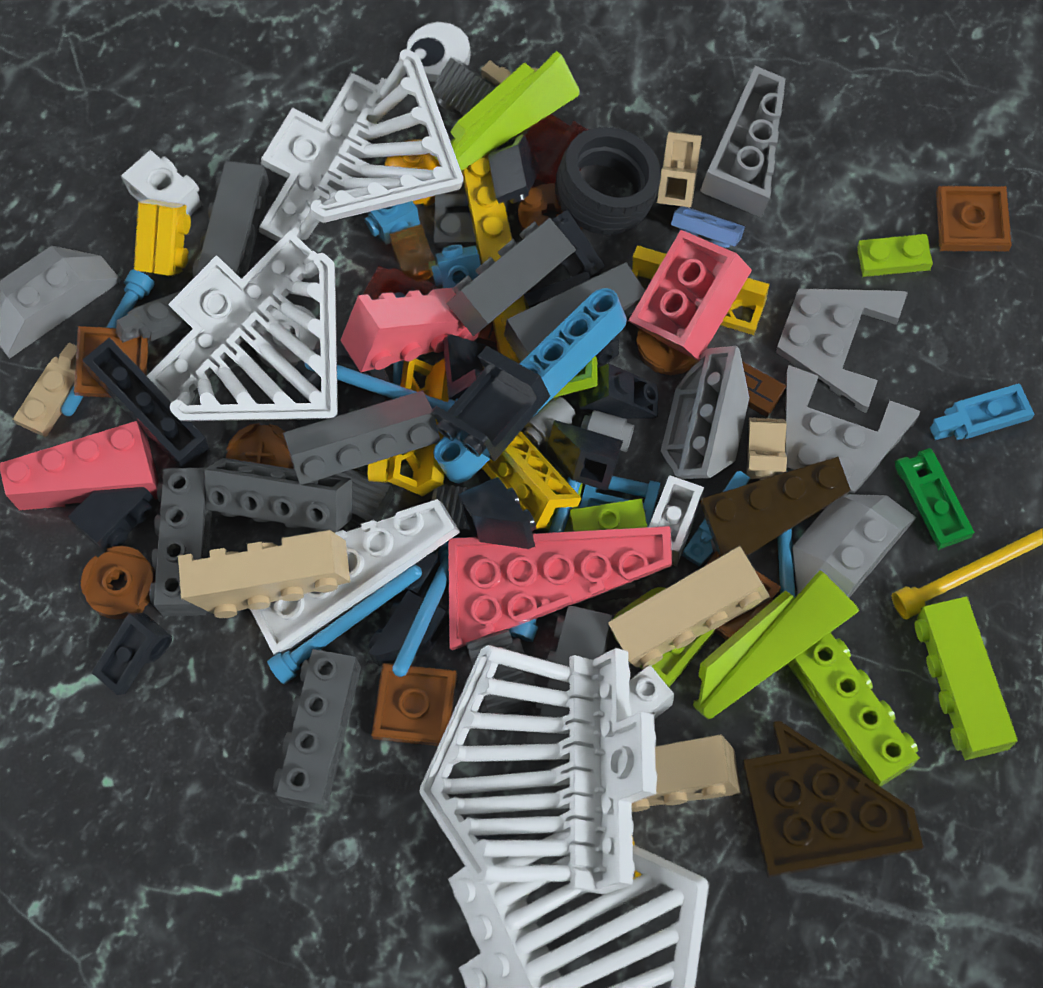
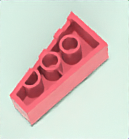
(400, 328)
(78, 467)

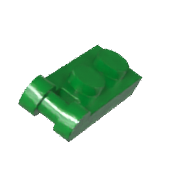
(935, 499)

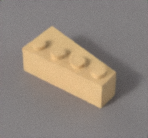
(264, 573)
(689, 609)
(693, 772)

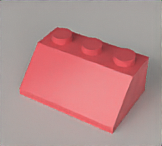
(690, 294)

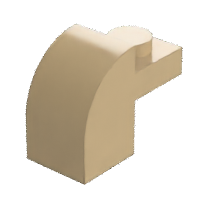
(679, 169)
(766, 448)

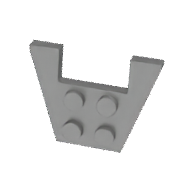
(823, 330)
(819, 436)

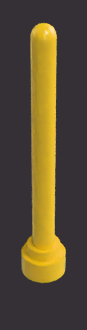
(911, 600)

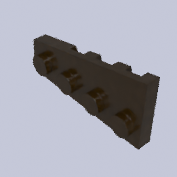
(771, 506)

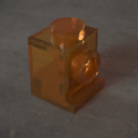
(413, 252)

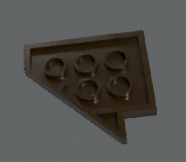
(822, 811)

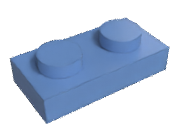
(699, 223)

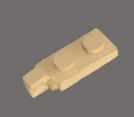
(47, 396)

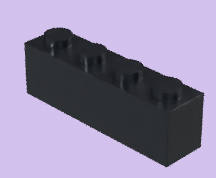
(145, 403)

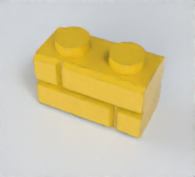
(161, 237)

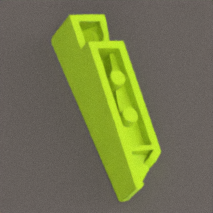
(512, 108)
(770, 642)

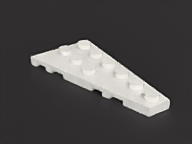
(375, 557)

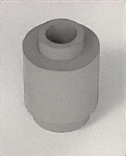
(540, 426)
(610, 426)

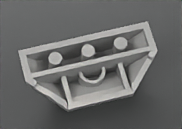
(48, 293)
(707, 415)
(849, 540)

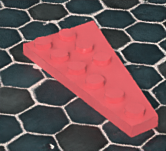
(507, 585)

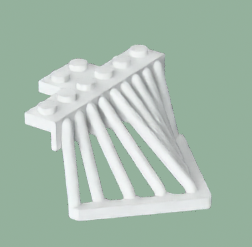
(326, 154)
(227, 311)
(606, 773)
(517, 950)

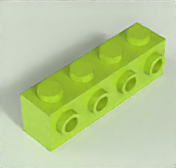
(965, 679)
(854, 710)

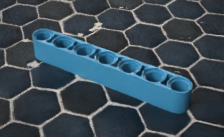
(556, 361)

